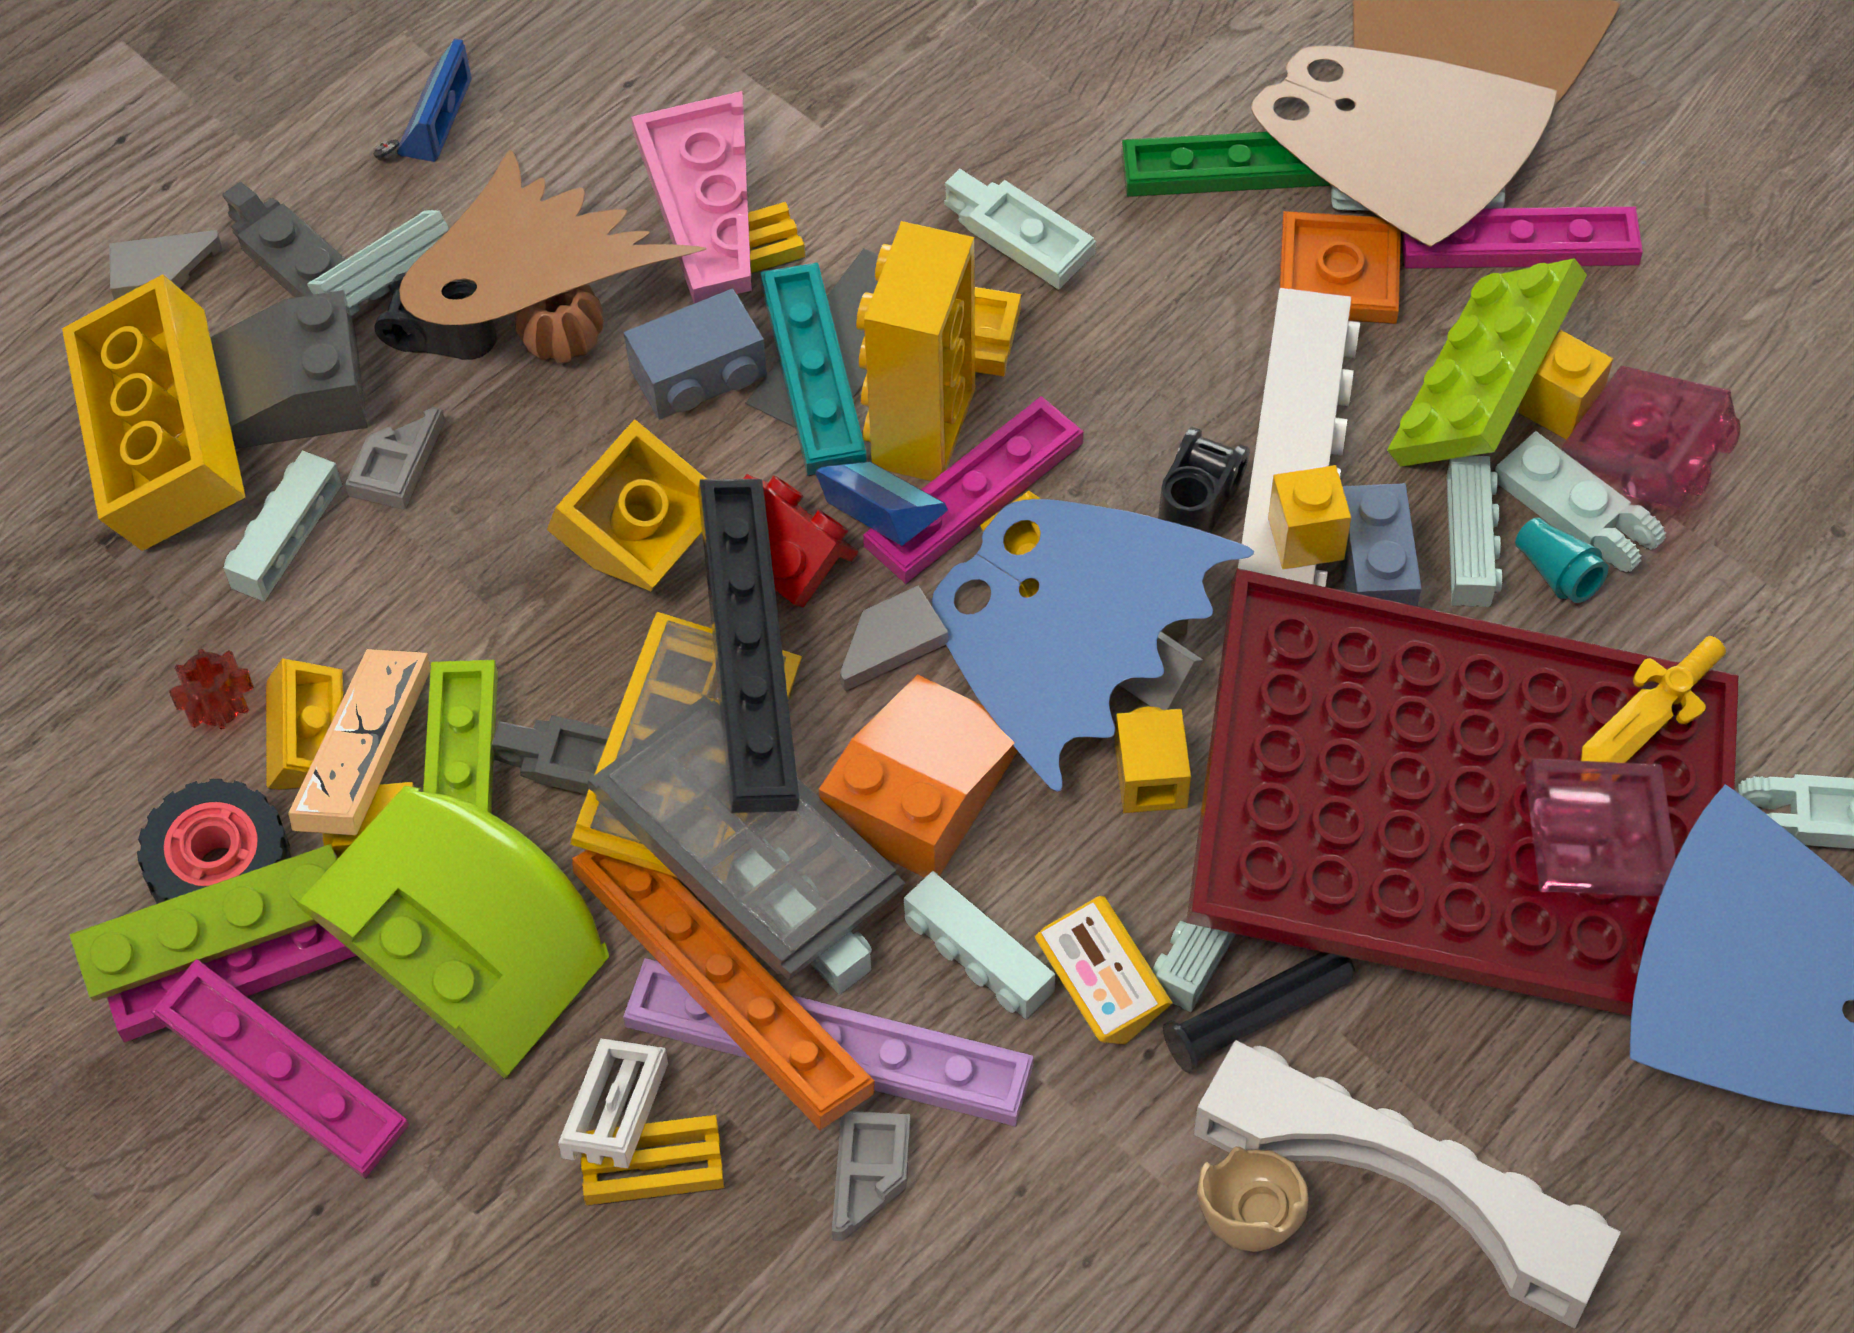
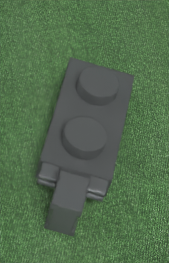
(279, 240)
(553, 752)

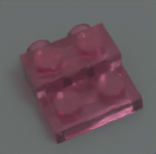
(1656, 434)

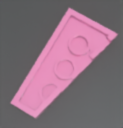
(701, 188)

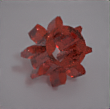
(211, 689)

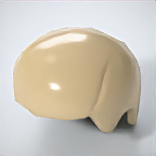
(1253, 1199)

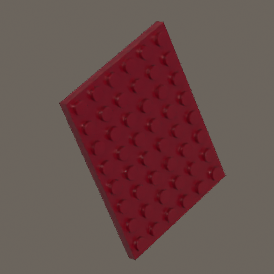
(1381, 795)

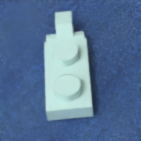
(1020, 227)

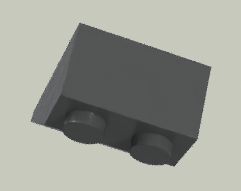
(291, 371)

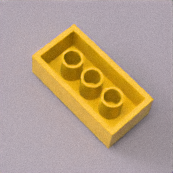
(918, 349)
(152, 413)

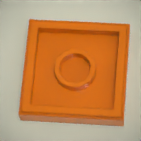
(1344, 258)

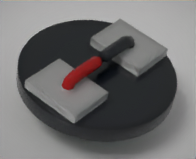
(386, 149)

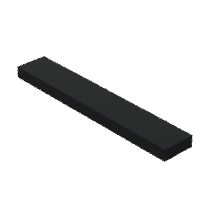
(747, 647)

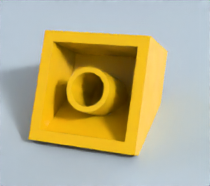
(632, 510)

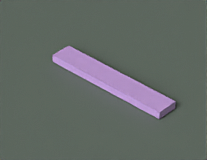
(897, 1055)

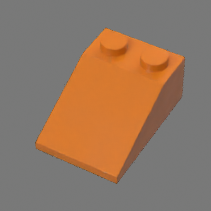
(919, 775)

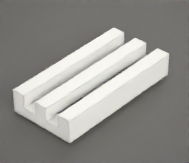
(601, 1144)

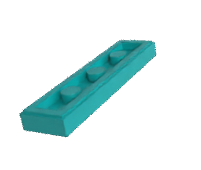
(812, 367)

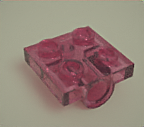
(1600, 827)

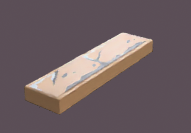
(360, 743)

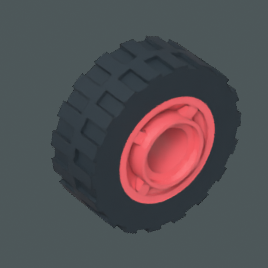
(203, 820)

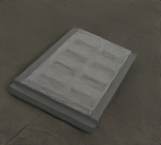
(774, 878)

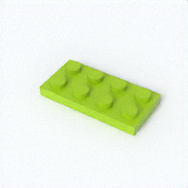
(1487, 363)

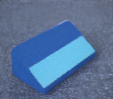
(437, 105)
(879, 499)

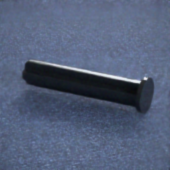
(1256, 1008)

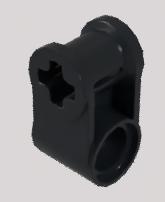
(457, 341)
(1201, 481)

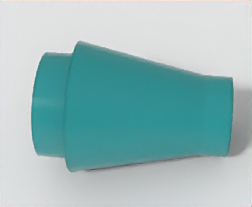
(1565, 562)

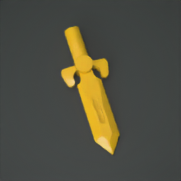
(1652, 707)

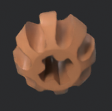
(561, 325)

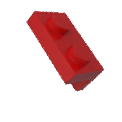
(800, 544)

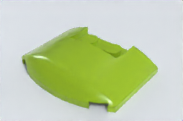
(462, 921)

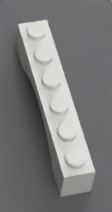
(1538, 1245)

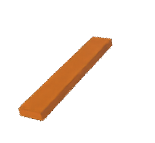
(730, 986)

